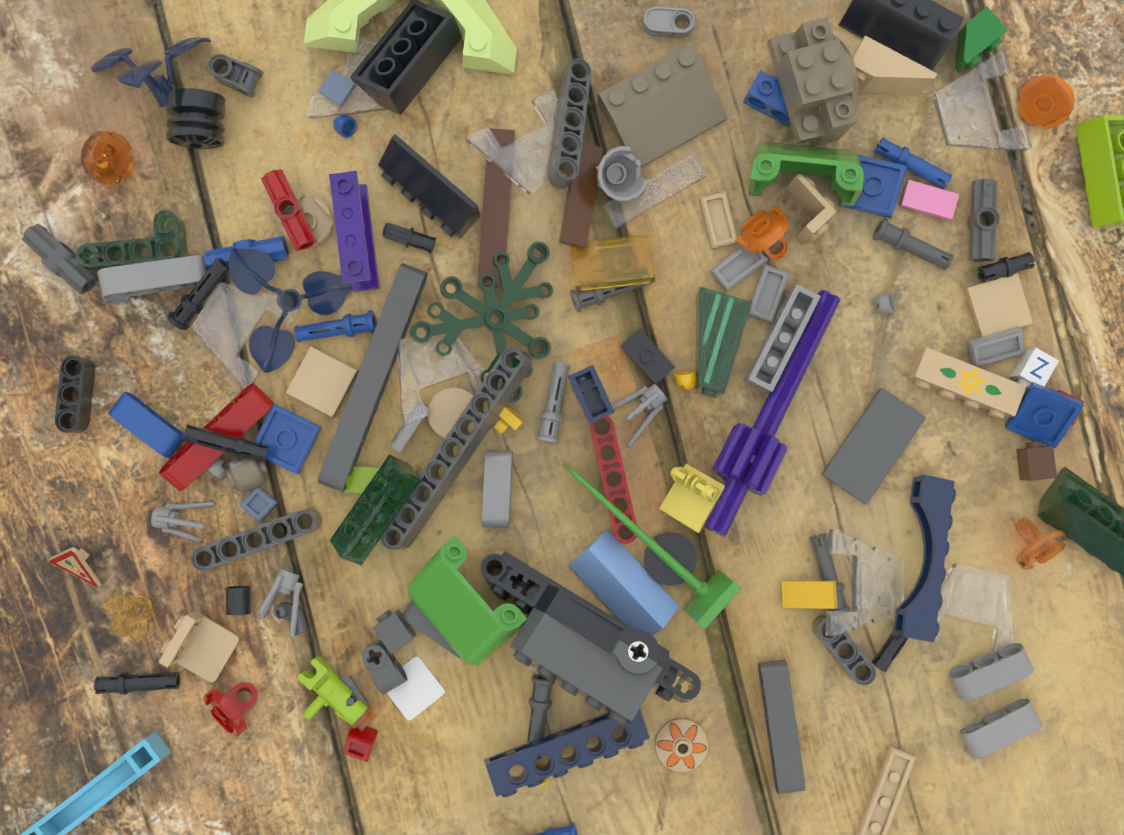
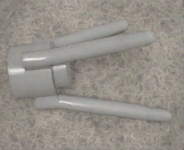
(651, 399)
(168, 519)
(284, 583)

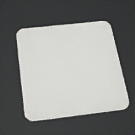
(417, 692)

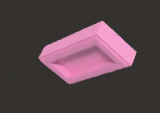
(929, 200)

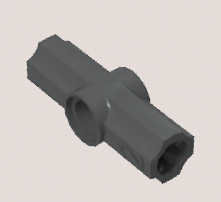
(984, 204)
(59, 258)

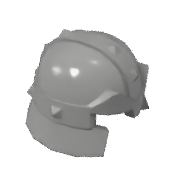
(620, 174)

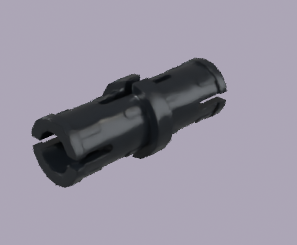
(1006, 267)

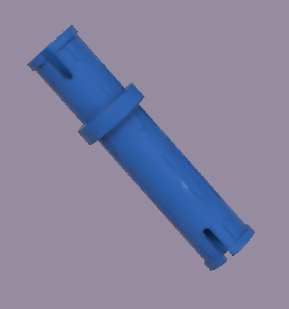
(914, 163)

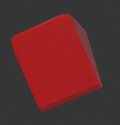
(359, 743)

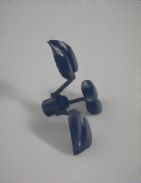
(137, 74)
(252, 270)

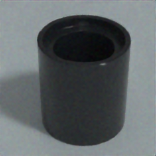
(238, 600)

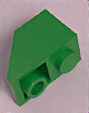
(976, 36)

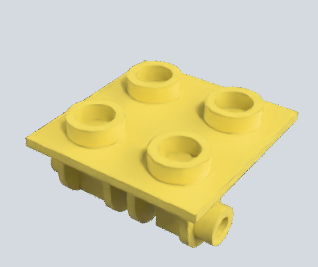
(691, 497)

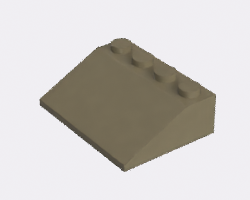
(662, 105)

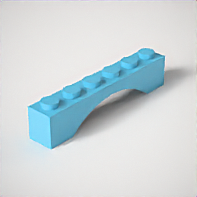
(102, 787)

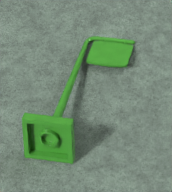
(709, 596)

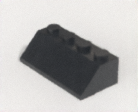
(909, 27)
(407, 56)
(428, 187)

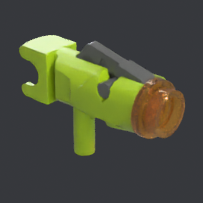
(338, 693)

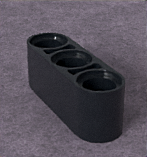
(67, 384)

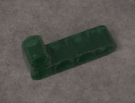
(132, 248)

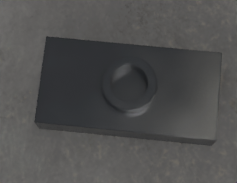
(647, 356)

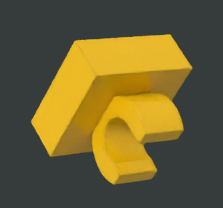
(509, 417)

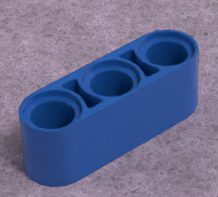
(147, 424)

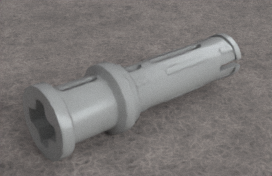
(551, 416)

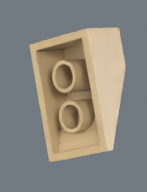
(888, 72)

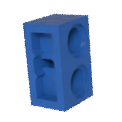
(767, 98)

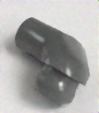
(284, 611)

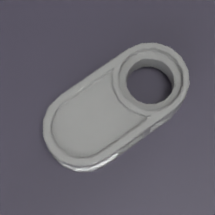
(661, 21)

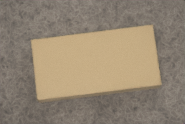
(718, 220)

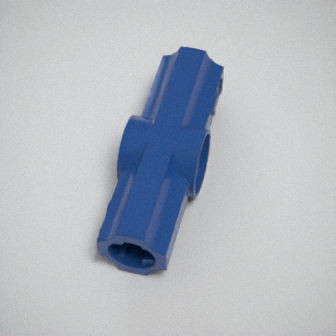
(274, 247)

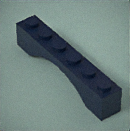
(932, 504)

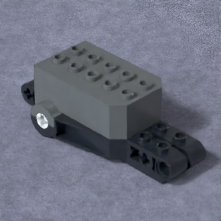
(585, 645)

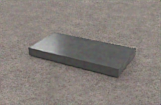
(873, 446)

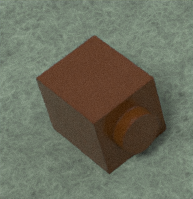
(1036, 462)

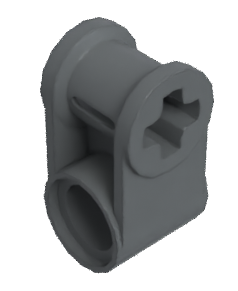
(239, 75)
(386, 670)

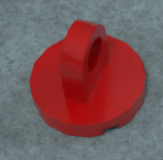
(228, 709)

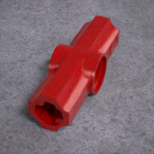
(281, 197)

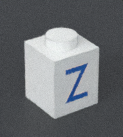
(1034, 367)

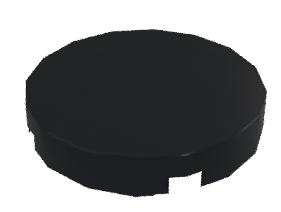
(680, 549)

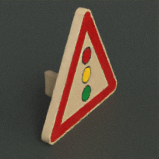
(74, 563)

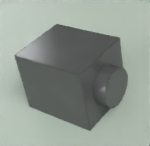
(394, 630)

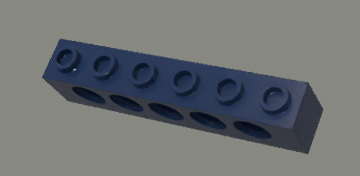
(552, 745)

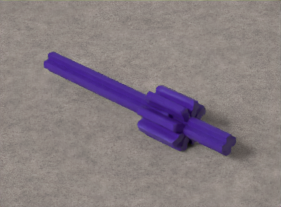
(754, 454)

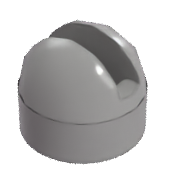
(886, 303)
(218, 468)

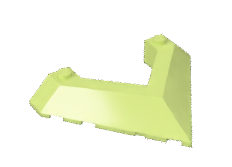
(485, 40)

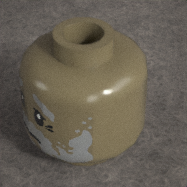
(245, 473)

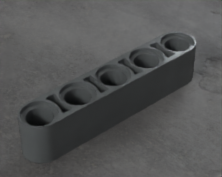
(576, 114)
(244, 543)
(781, 726)

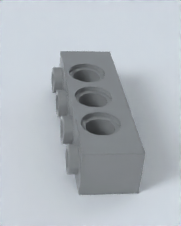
(782, 339)

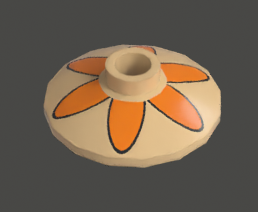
(676, 733)

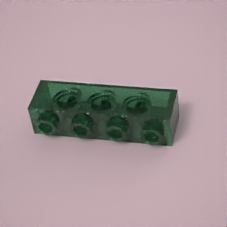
(375, 510)

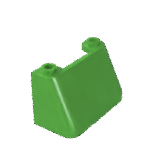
(839, 165)
(458, 609)

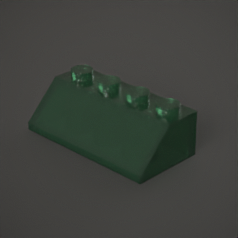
(1085, 518)

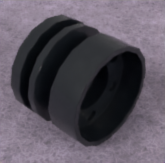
(195, 118)

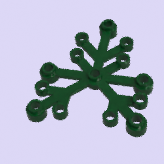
(511, 292)

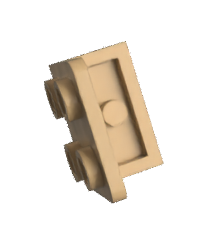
(818, 206)
(199, 646)

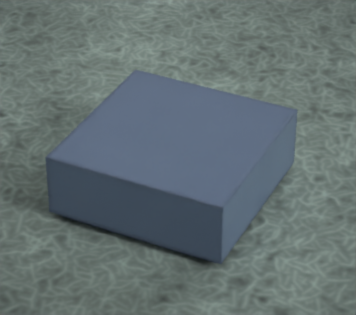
(337, 88)
(259, 504)

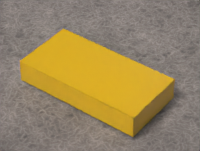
(809, 594)

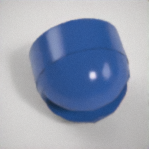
(346, 122)

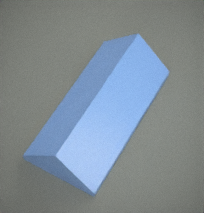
(624, 585)

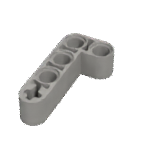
(150, 277)

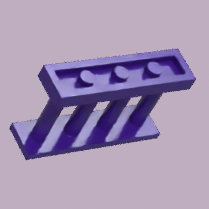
(354, 231)

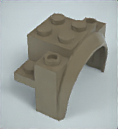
(813, 73)

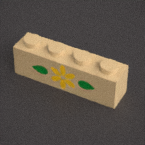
(966, 382)

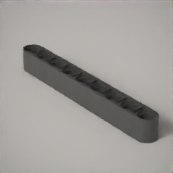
(372, 377)
(467, 442)

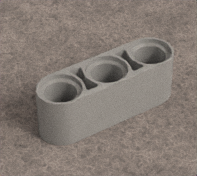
(497, 489)
(991, 671)
(1001, 728)

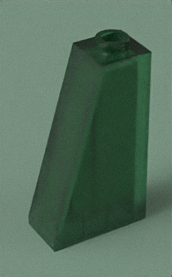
(718, 335)

